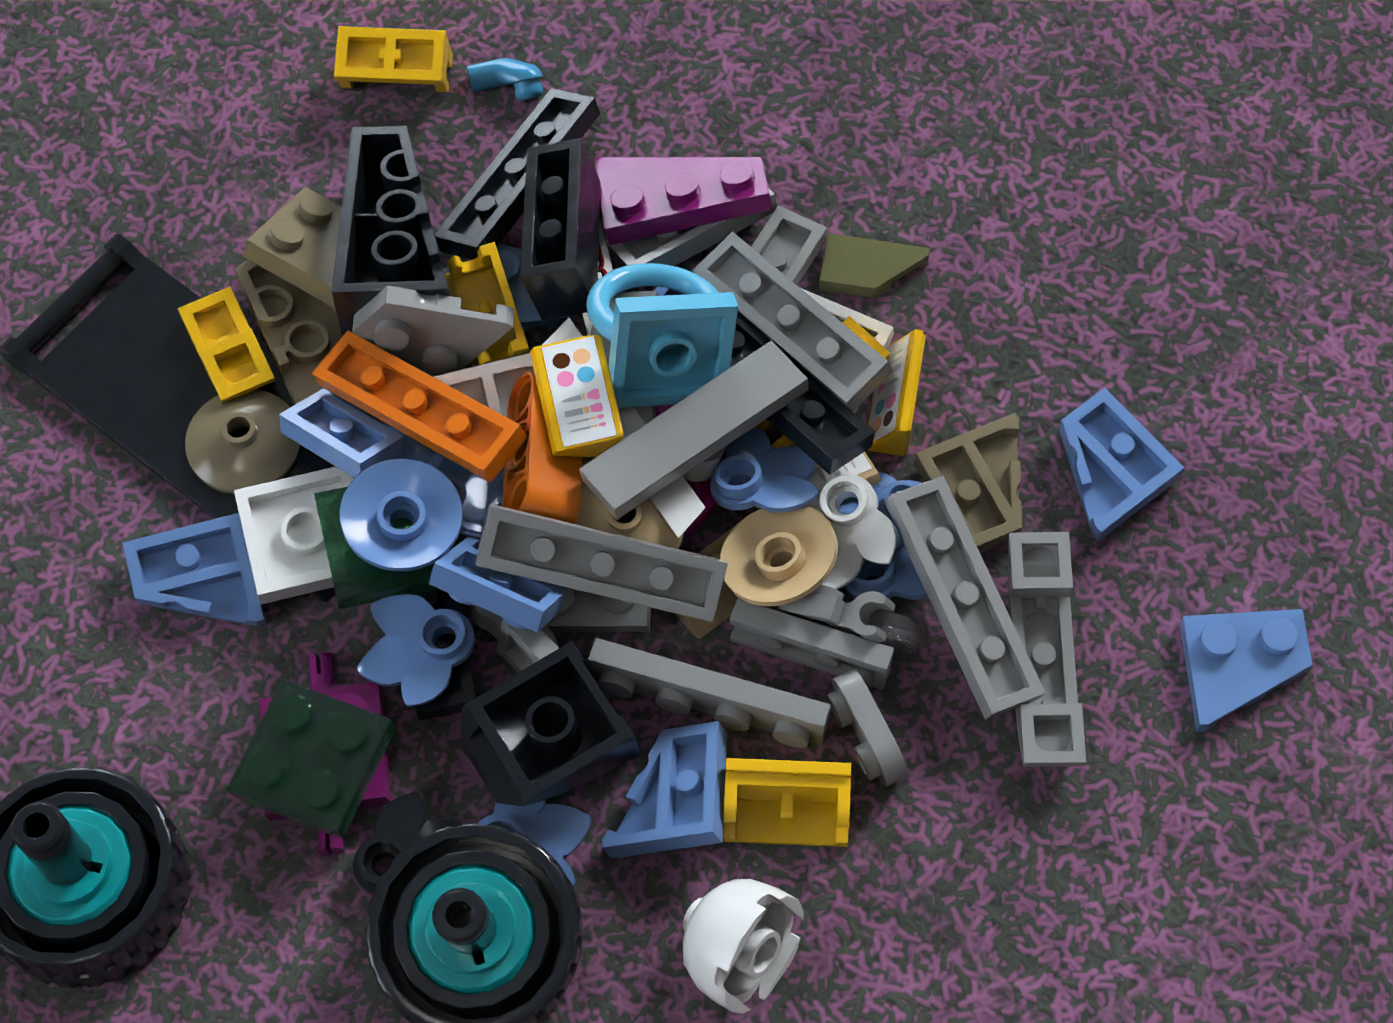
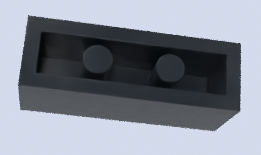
(560, 228)

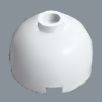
(740, 941)

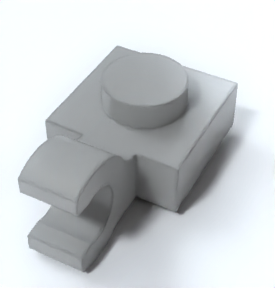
(827, 609)
(515, 645)

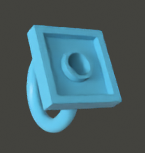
(662, 343)

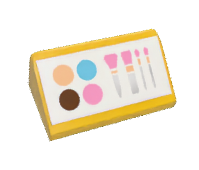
(577, 396)
(896, 396)

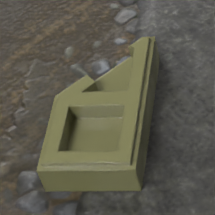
(867, 265)

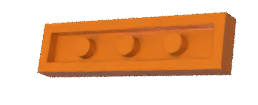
(420, 406)

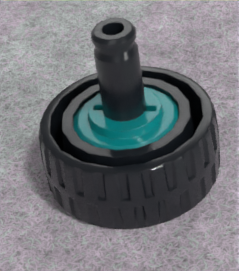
(87, 877)
(474, 928)

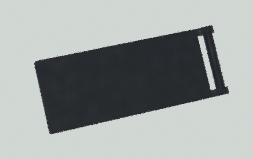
(137, 371)

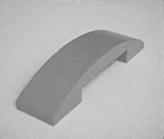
(1041, 613)

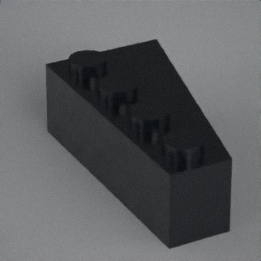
(383, 224)

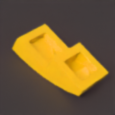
(226, 345)

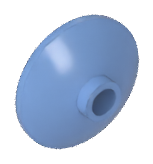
(401, 491)

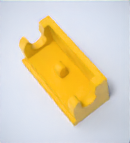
(392, 56)
(481, 287)
(787, 802)

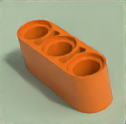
(534, 477)

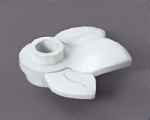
(860, 534)

